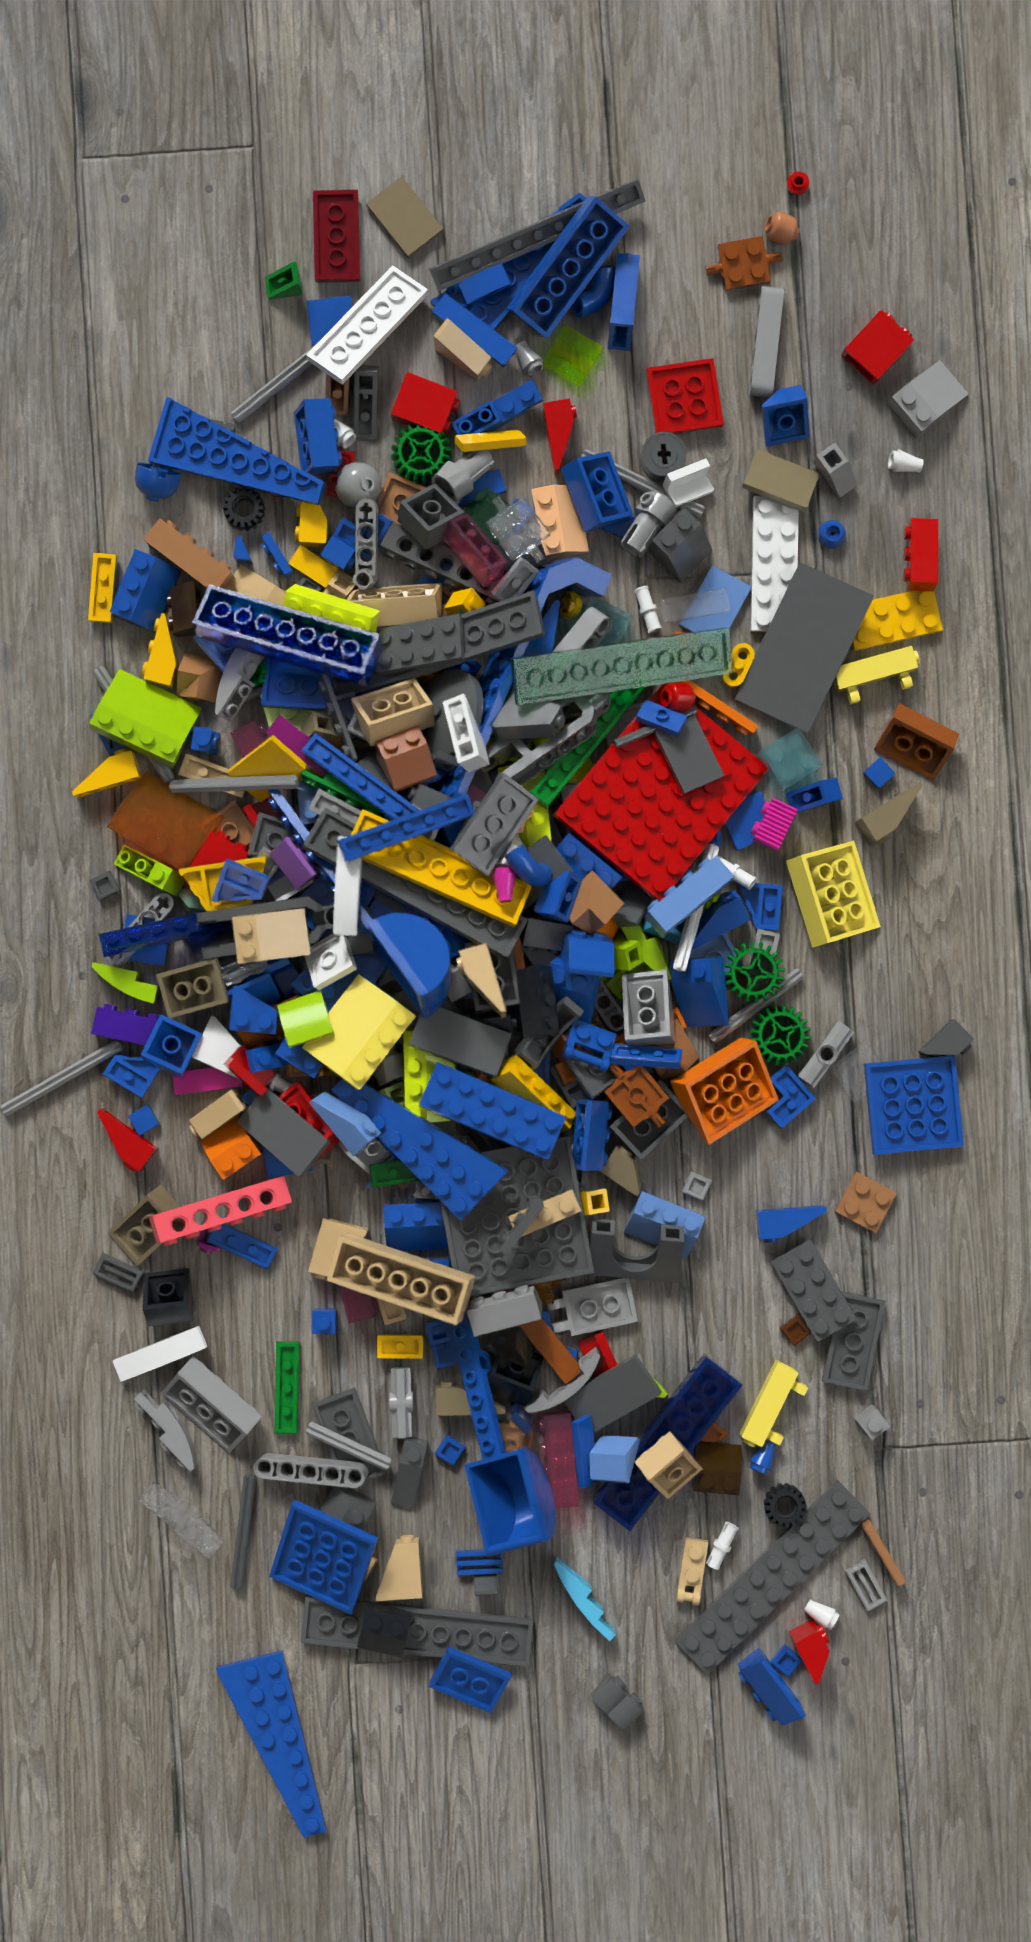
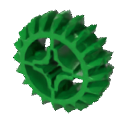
(414, 460)
(758, 954)
(785, 1043)

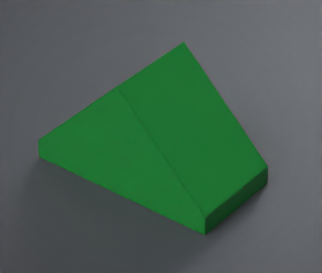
(284, 282)

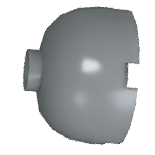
(358, 482)

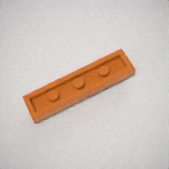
(724, 712)

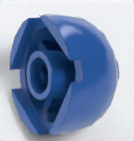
(156, 481)

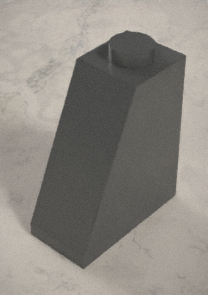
(528, 720)

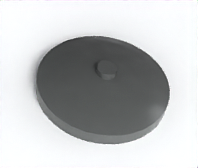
(442, 688)

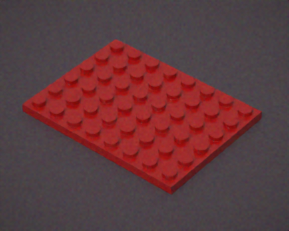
(641, 820)

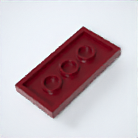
(336, 236)

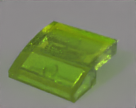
(572, 355)

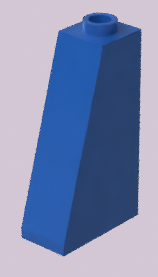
(623, 301)

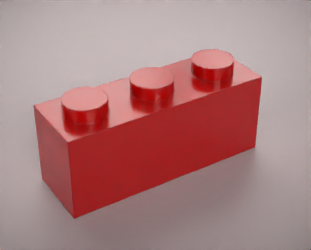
(921, 554)

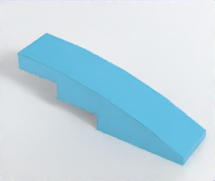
(579, 1591)

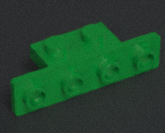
(338, 789)

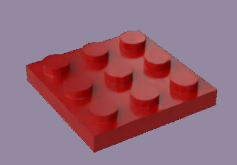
(685, 396)

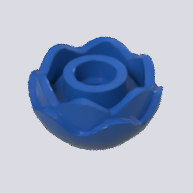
(827, 539)

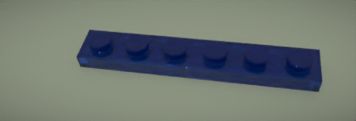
(157, 933)

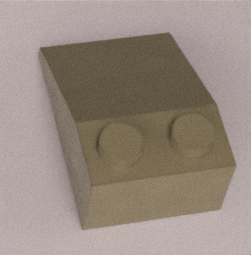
(882, 821)
(192, 987)
(135, 1231)

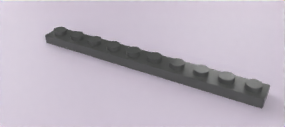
(527, 238)

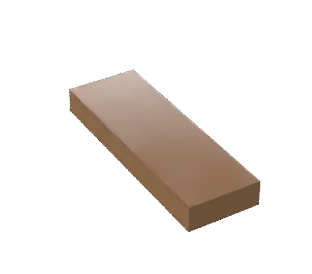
(883, 1553)

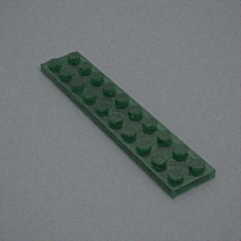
(621, 666)

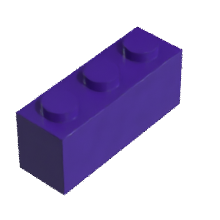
(123, 1025)

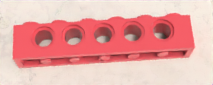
(275, 1188)

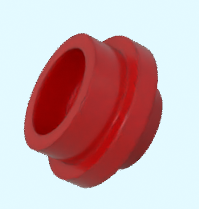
(798, 189)

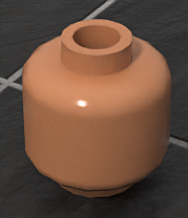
(781, 228)

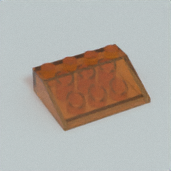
(164, 821)

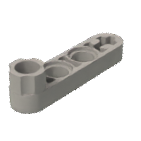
(363, 543)
(139, 921)

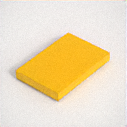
(268, 759)

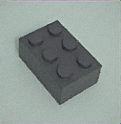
(646, 1134)

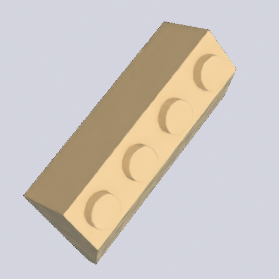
(401, 603)

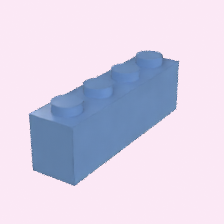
(689, 896)

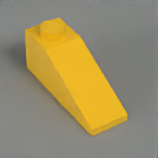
(113, 772)

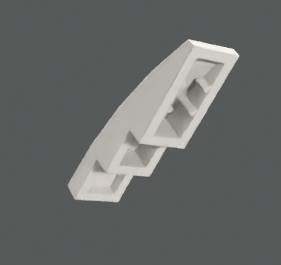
(347, 895)
(160, 1353)

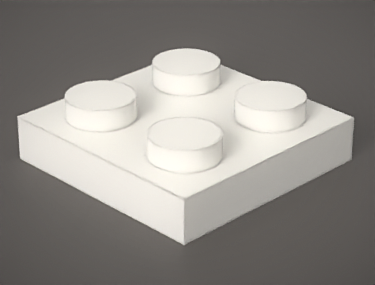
(330, 960)

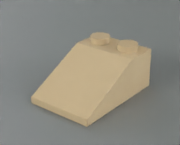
(253, 585)
(271, 935)
(479, 972)

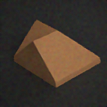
(198, 678)
(594, 904)
(689, 1053)

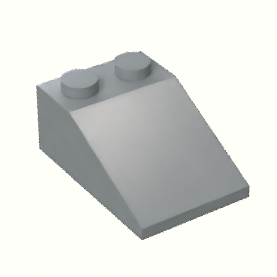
(927, 398)
(648, 1009)

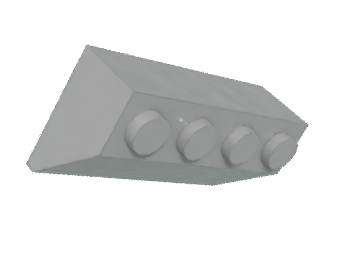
(211, 1404)

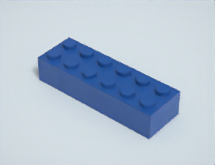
(568, 266)
(492, 1111)

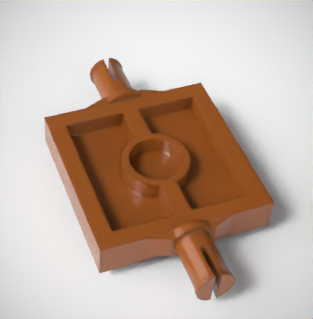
(743, 263)
(636, 1095)

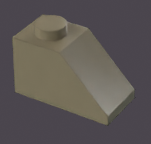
(623, 1169)

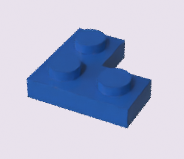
(347, 532)
(795, 1096)

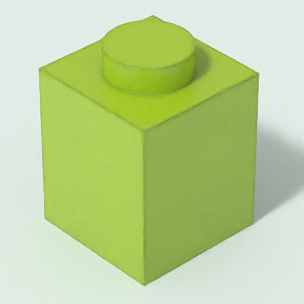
(627, 954)

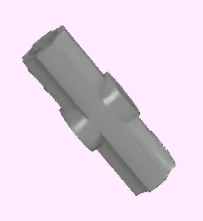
(834, 1042)
(401, 1402)

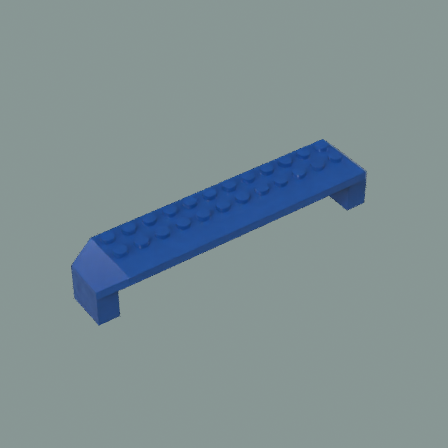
(497, 674)

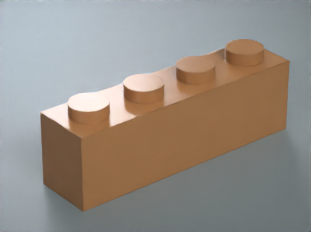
(187, 556)

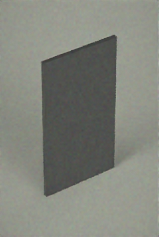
(804, 647)

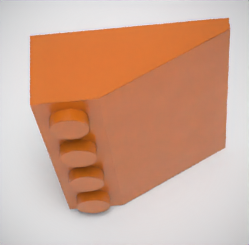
(725, 1089)

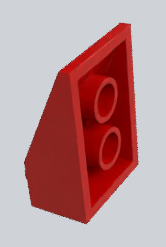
(298, 1099)

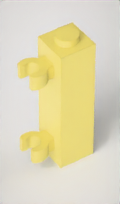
(876, 668)
(769, 1403)

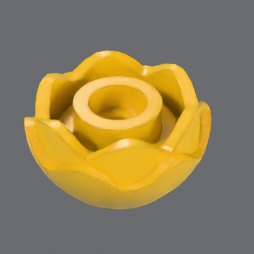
(571, 605)

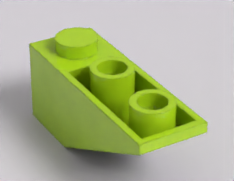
(150, 870)

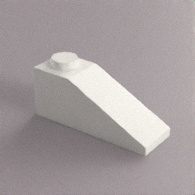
(465, 734)

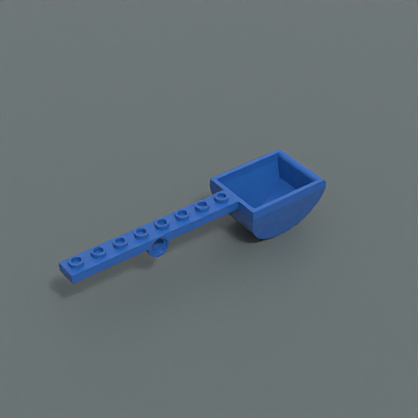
(404, 942)
(507, 1488)

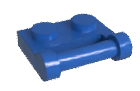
(592, 1039)

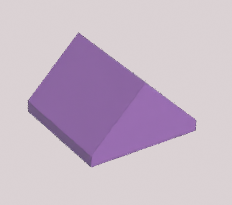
(294, 862)

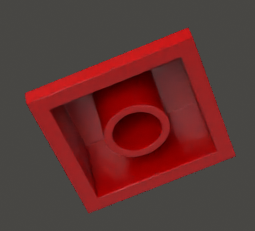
(812, 1646)

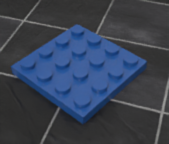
(913, 1105)
(323, 1557)

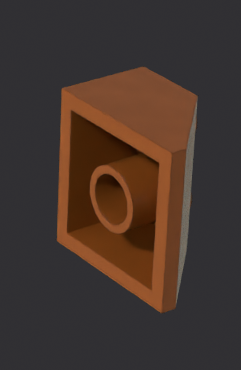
(405, 759)

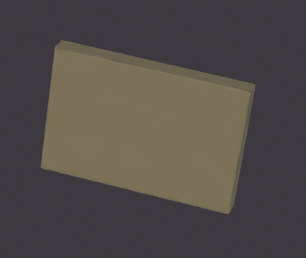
(404, 217)
(780, 480)

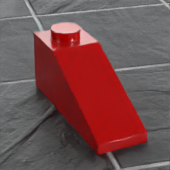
(559, 423)
(130, 1146)

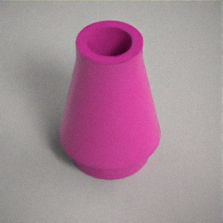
(504, 882)

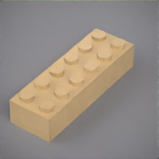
(401, 1278)

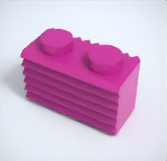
(774, 824)

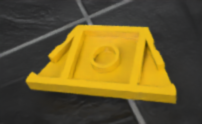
(205, 878)

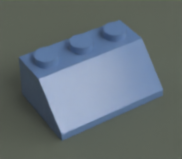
(652, 1212)

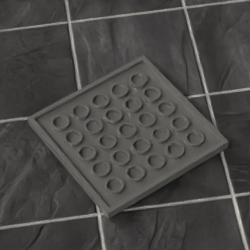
(538, 1257)

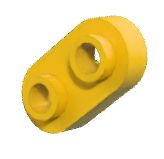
(739, 666)

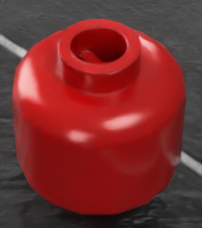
(678, 697)

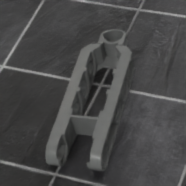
(532, 762)
(322, 915)

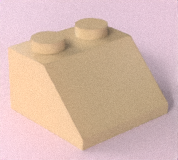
(668, 1465)

